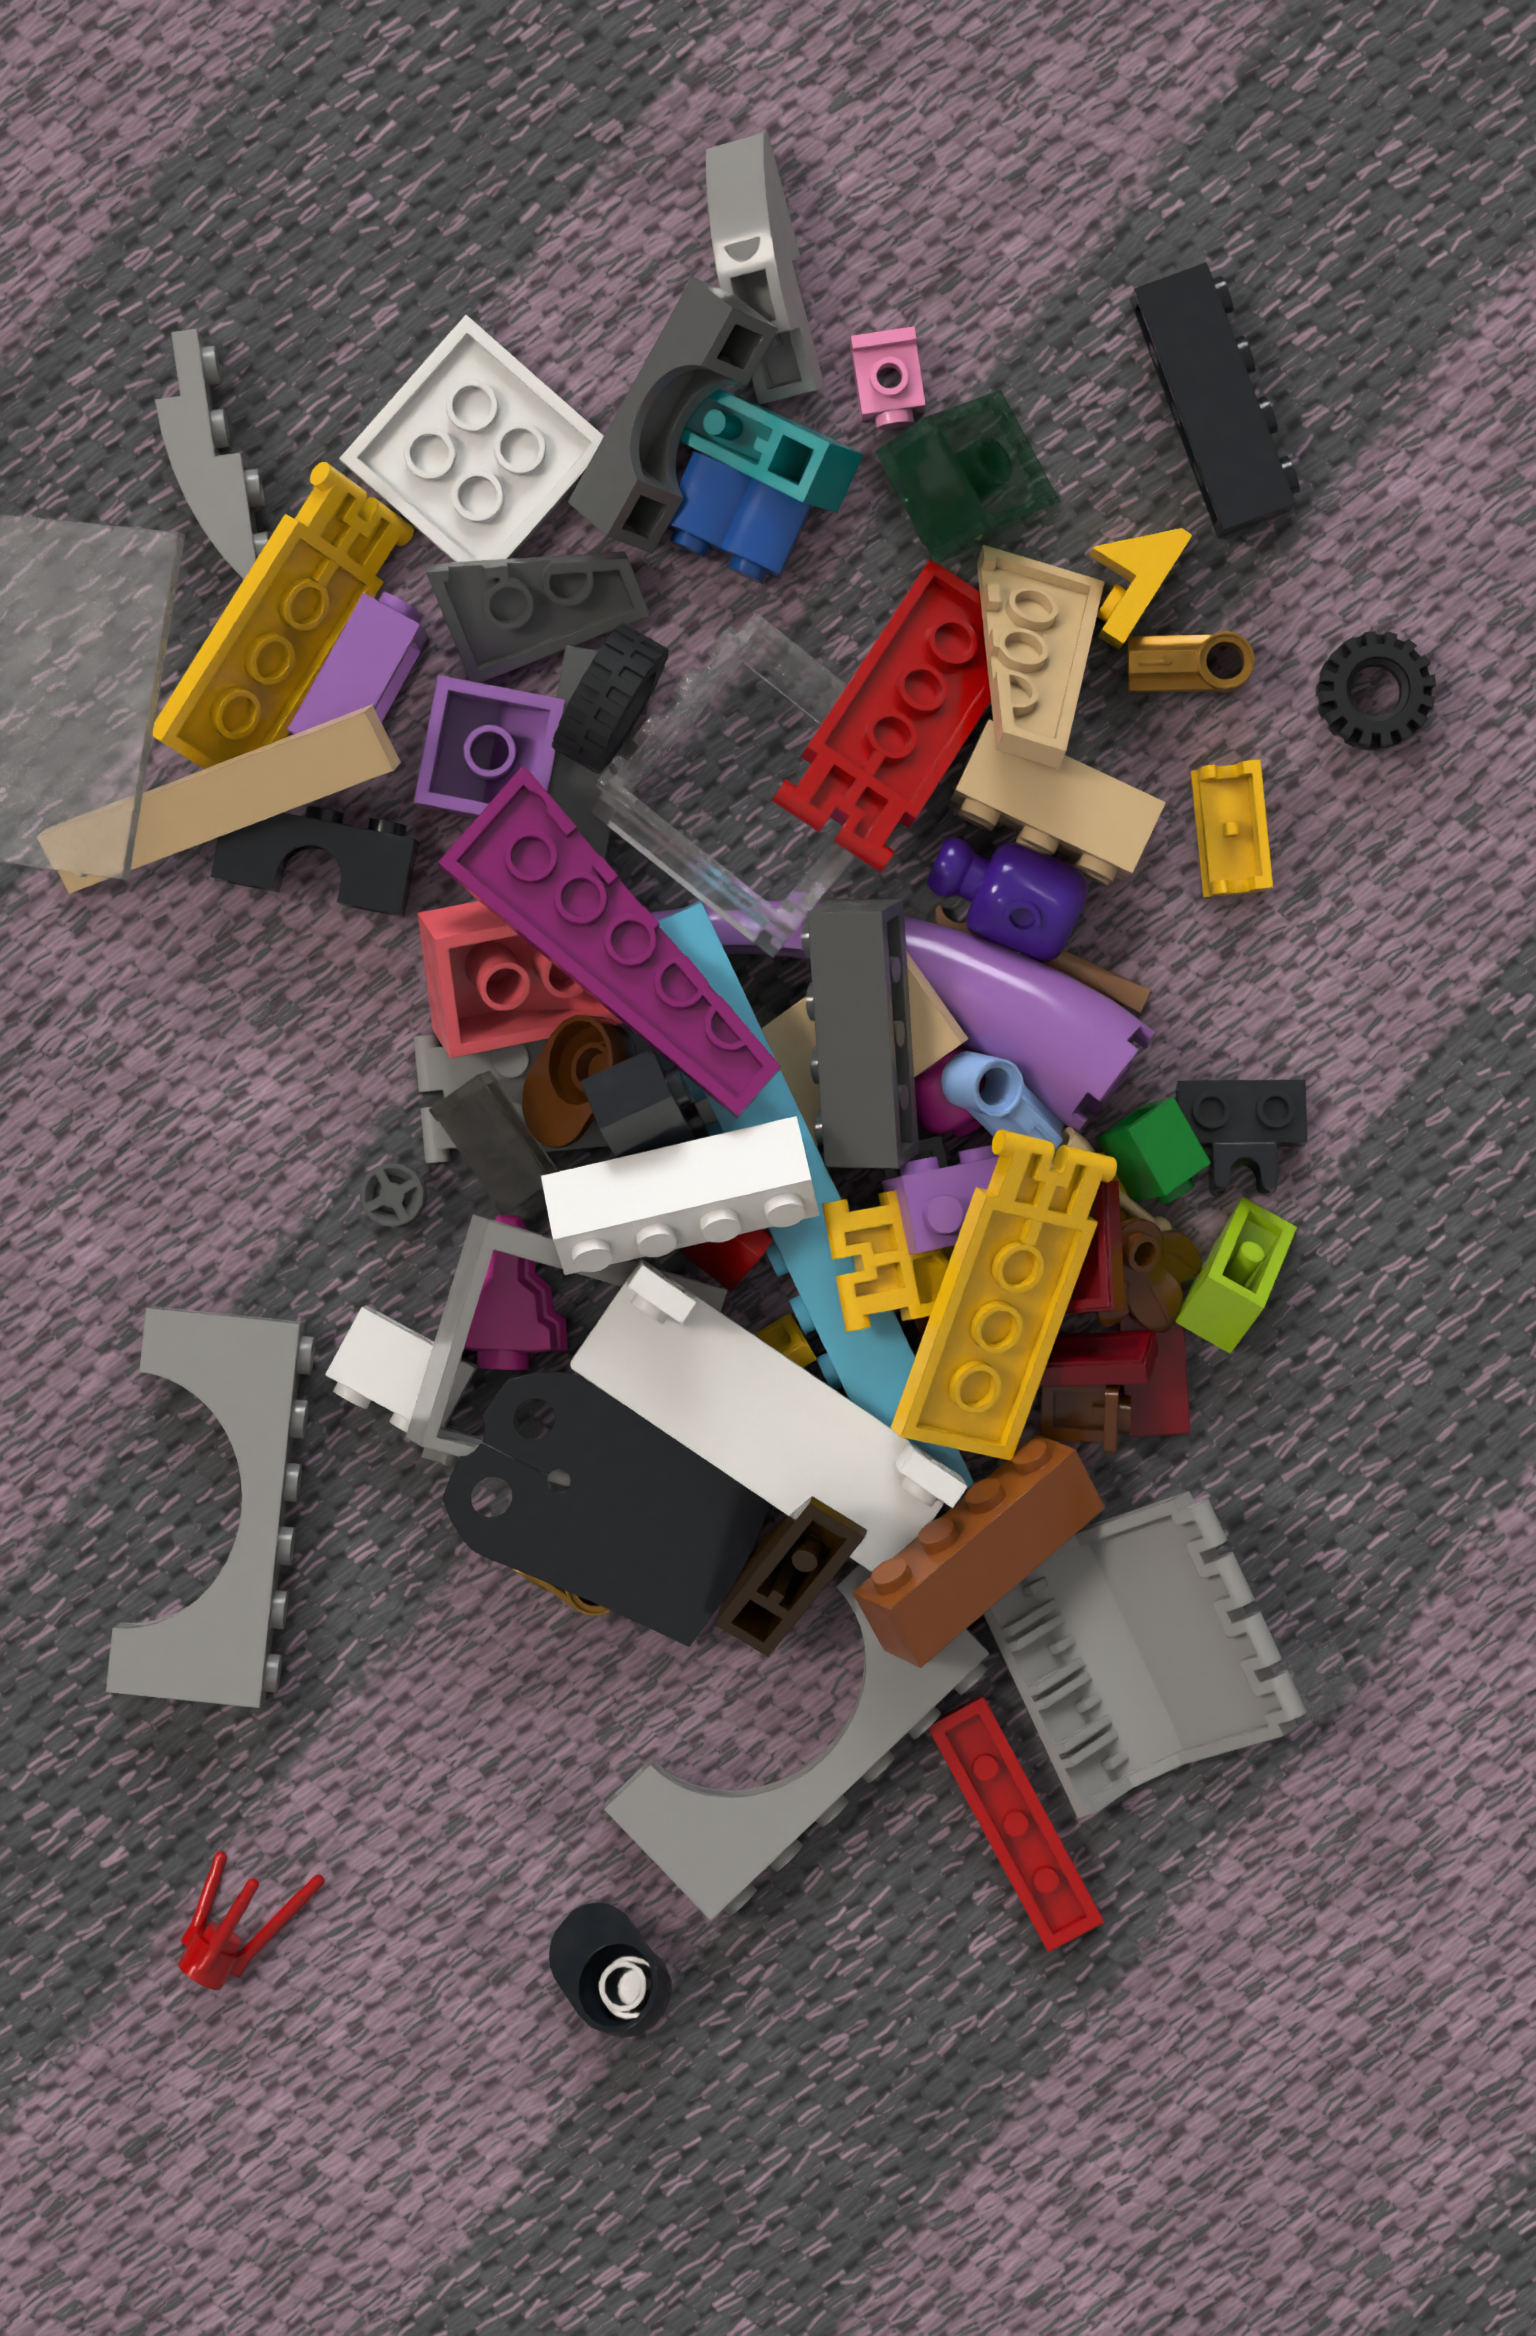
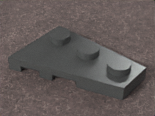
(532, 606)

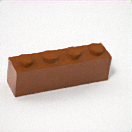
(978, 1550)

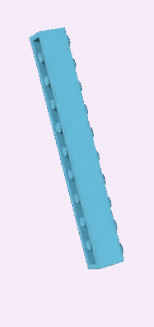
(867, 1361)

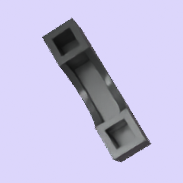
(632, 477)

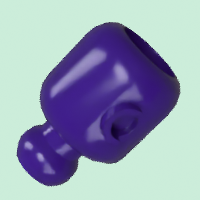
(1015, 897)

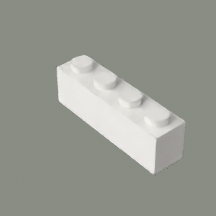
(679, 1196)

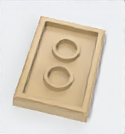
(794, 1037)

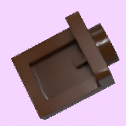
(1085, 1414)

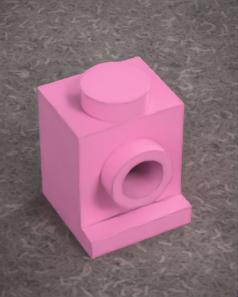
(884, 349)

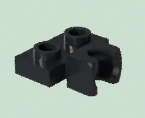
(1245, 1125)

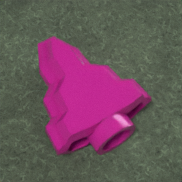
(514, 1313)

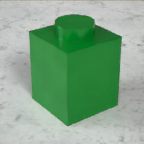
(1154, 1151)

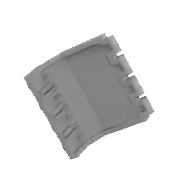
(1142, 1652)

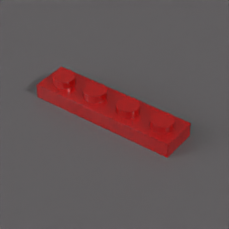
(1015, 1823)

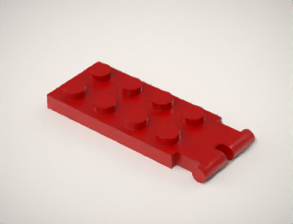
(897, 719)

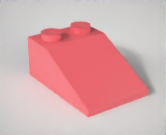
(491, 984)

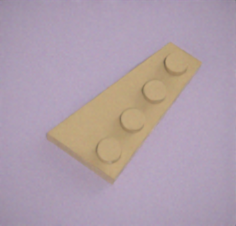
(1036, 650)

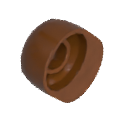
(553, 1092)

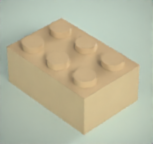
(1059, 809)

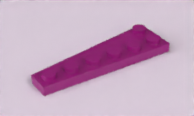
(572, 908)

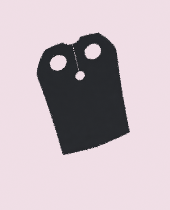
(637, 1527)

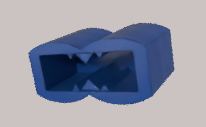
(737, 518)

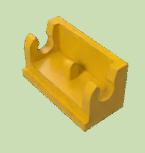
(1231, 829)

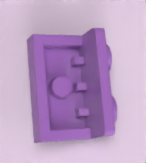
(937, 1199)

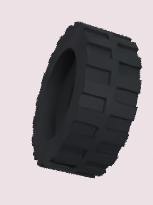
(610, 698)

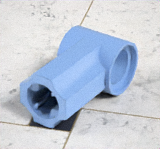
(1004, 1100)

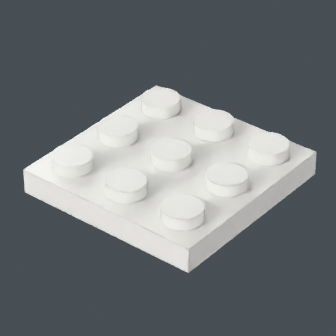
(474, 449)

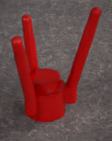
(214, 1951)

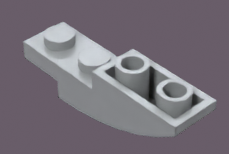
(755, 257)
(214, 485)

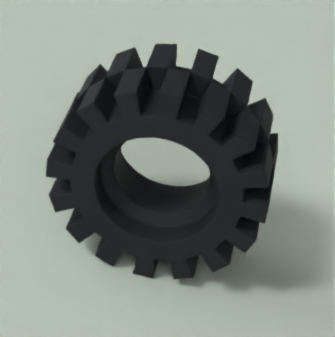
(1413, 682)

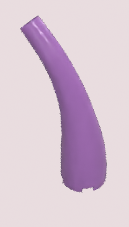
(1052, 1027)

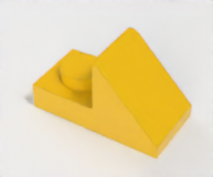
(1143, 563)

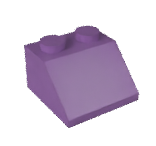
(480, 742)

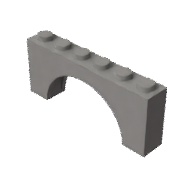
(250, 1381)
(723, 1839)

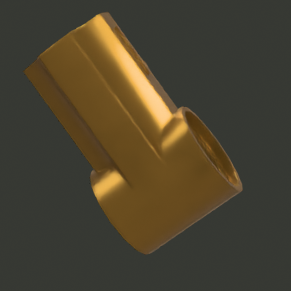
(1180, 663)

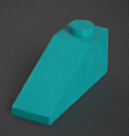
(772, 449)

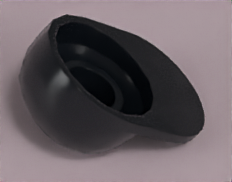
(609, 1971)

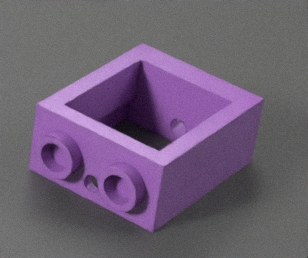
(365, 663)

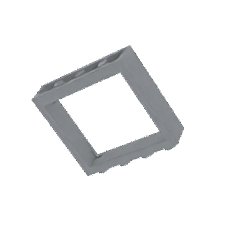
(482, 1238)

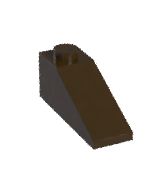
(787, 1574)

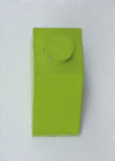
(1237, 1275)

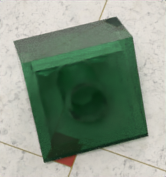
(966, 475)

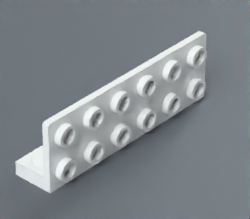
(761, 1414)

